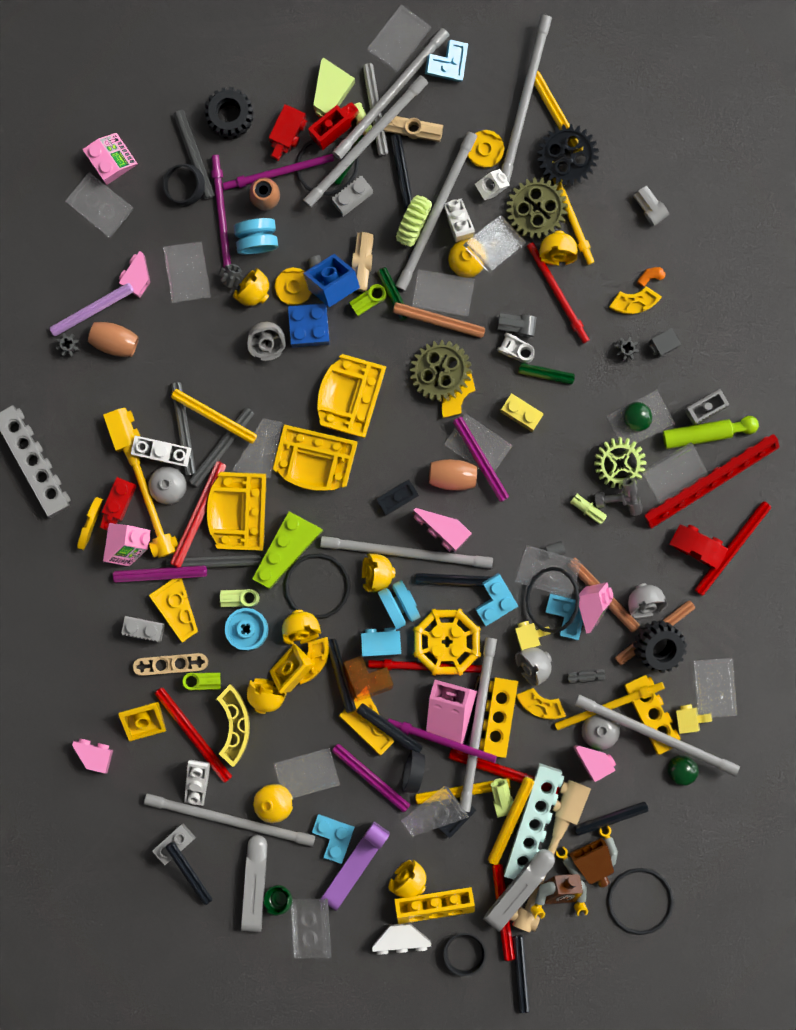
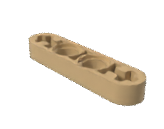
(170, 661)

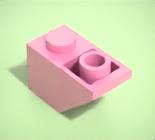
(136, 274)
(93, 757)

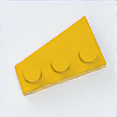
(175, 608)
(367, 731)

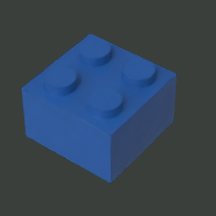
(331, 280)
(308, 325)

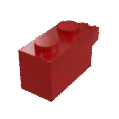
(332, 124)
(286, 131)
(117, 502)

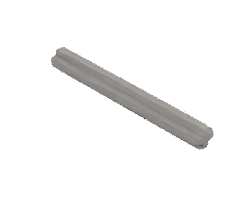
(373, 99)

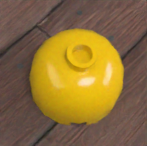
(558, 248)
(463, 262)
(253, 289)
(378, 572)
(301, 627)
(264, 696)
(273, 803)
(409, 881)

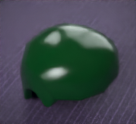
(637, 416)
(683, 770)
(277, 900)

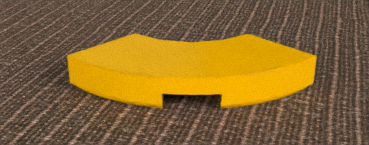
(636, 302)
(453, 406)
(86, 531)
(318, 653)
(540, 706)

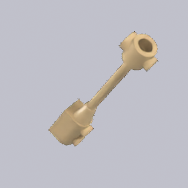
(567, 811)

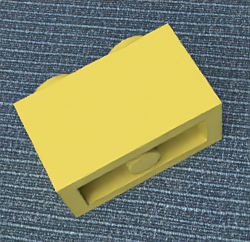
(521, 412)

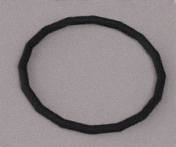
(331, 192)
(325, 557)
(528, 598)
(670, 897)

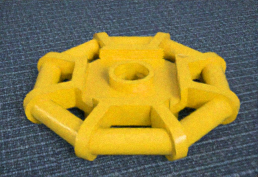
(450, 653)

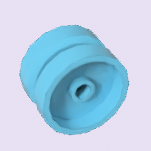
(256, 236)
(399, 604)
(235, 629)

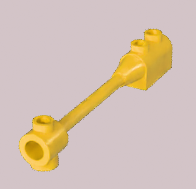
(123, 437)

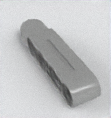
(254, 884)
(520, 889)

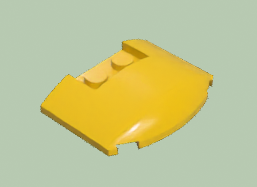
(349, 395)
(314, 459)
(237, 511)

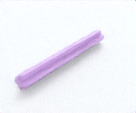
(91, 309)

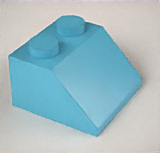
(381, 643)

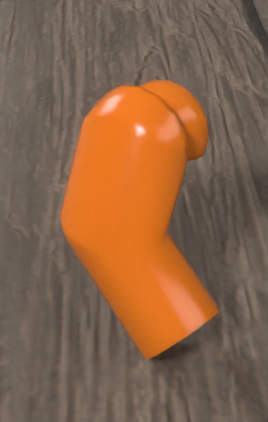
(650, 273)

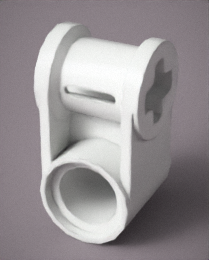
(515, 348)

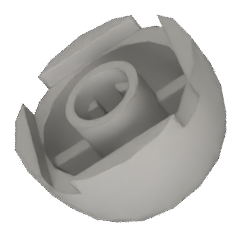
(266, 341)
(167, 485)
(646, 600)
(535, 664)
(600, 732)

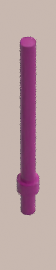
(217, 175)
(242, 181)
(408, 729)

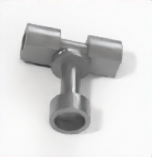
(628, 497)

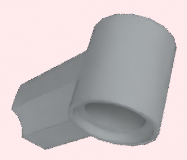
(653, 209)

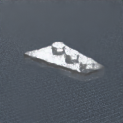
(261, 454)
(434, 813)

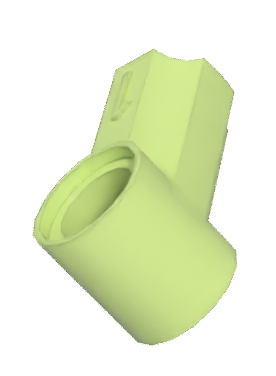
(236, 598)
(502, 797)

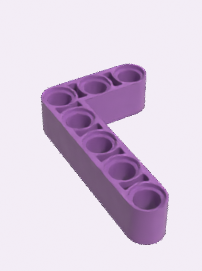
(355, 865)

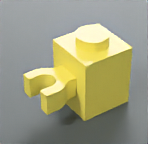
(528, 635)
(689, 719)

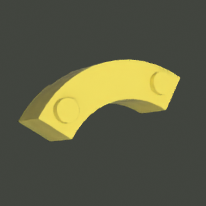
(238, 725)

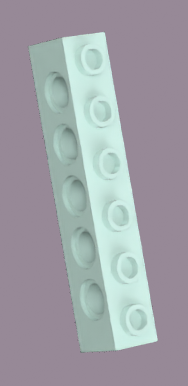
(543, 774)

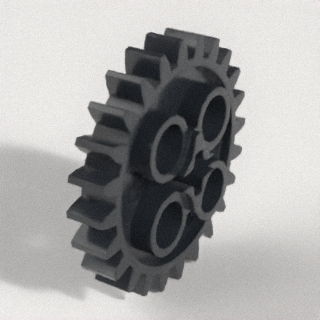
(561, 139)

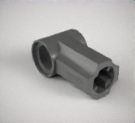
(522, 325)

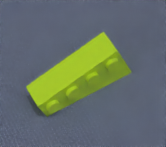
(288, 545)

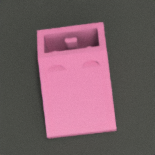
(449, 530)
(449, 710)

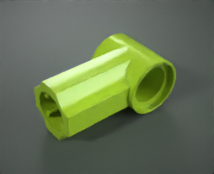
(366, 300)
(205, 681)

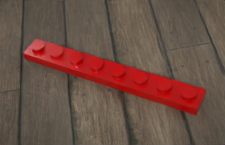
(712, 481)

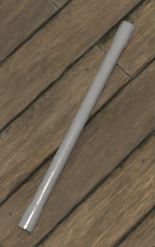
(542, 31)
(346, 144)
(465, 148)
(317, 192)
(476, 561)
(488, 653)
(722, 764)
(298, 837)

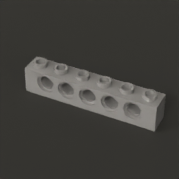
(51, 506)

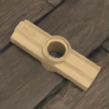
(426, 130)
(363, 259)

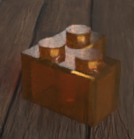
(366, 684)

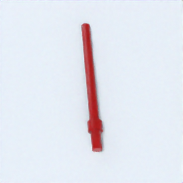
(576, 324)
(414, 665)

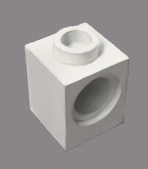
(486, 185)

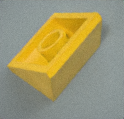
(291, 669)
(143, 721)

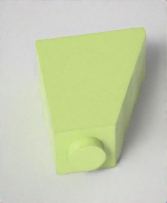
(331, 87)

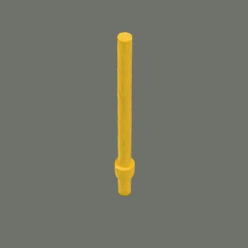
(583, 244)
(644, 693)

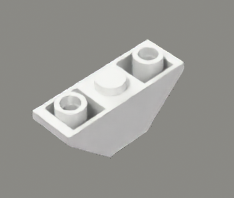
(459, 220)
(161, 451)
(196, 782)
(401, 938)

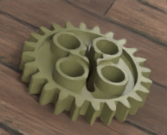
(548, 196)
(457, 374)

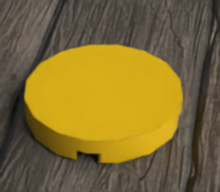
(487, 149)
(292, 287)

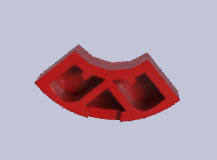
(699, 546)

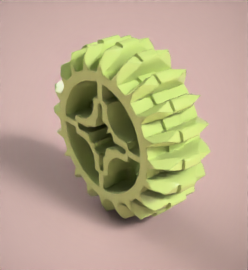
(413, 220)
(606, 453)

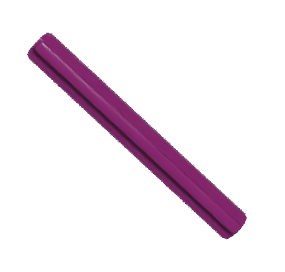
(480, 458)
(160, 573)
(371, 778)

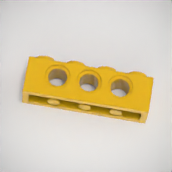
(642, 709)
(500, 747)
(434, 905)

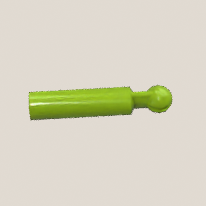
(708, 432)

